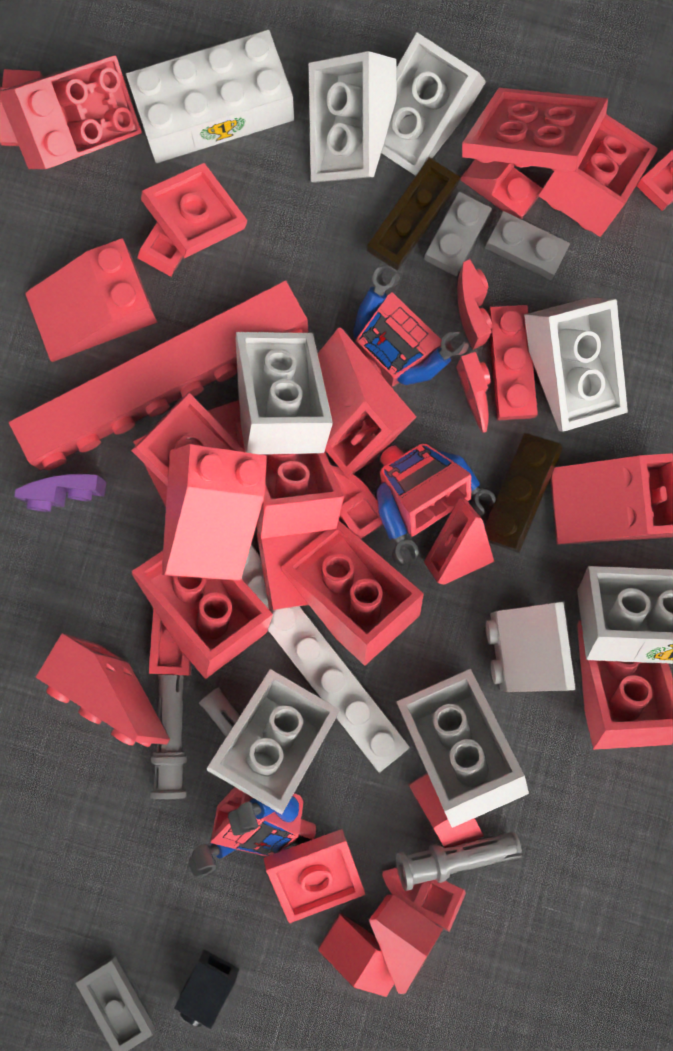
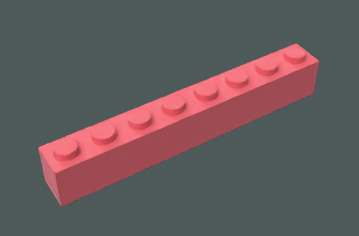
(151, 380)

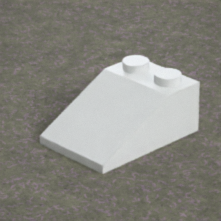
(430, 103)
(349, 114)
(579, 360)
(281, 393)
(531, 649)
(274, 741)

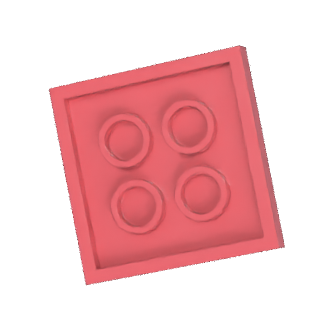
(535, 129)

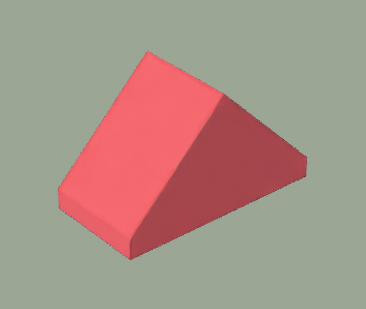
(459, 546)
(430, 804)
(403, 938)
(356, 956)

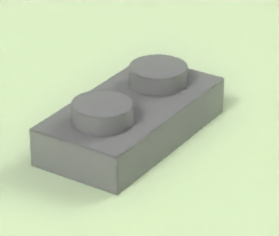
(457, 234)
(527, 245)
(115, 1006)

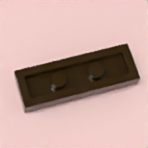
(413, 214)
(522, 491)

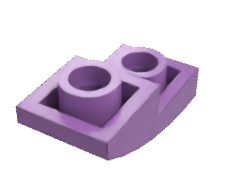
(52, 491)

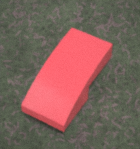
(471, 293)

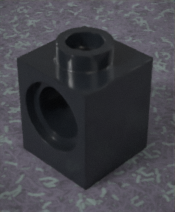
(206, 990)

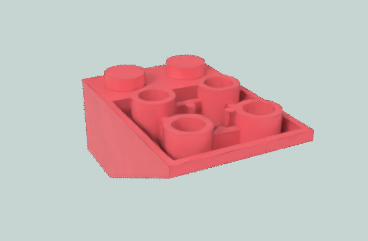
(70, 113)
(362, 405)
(614, 500)
(103, 689)

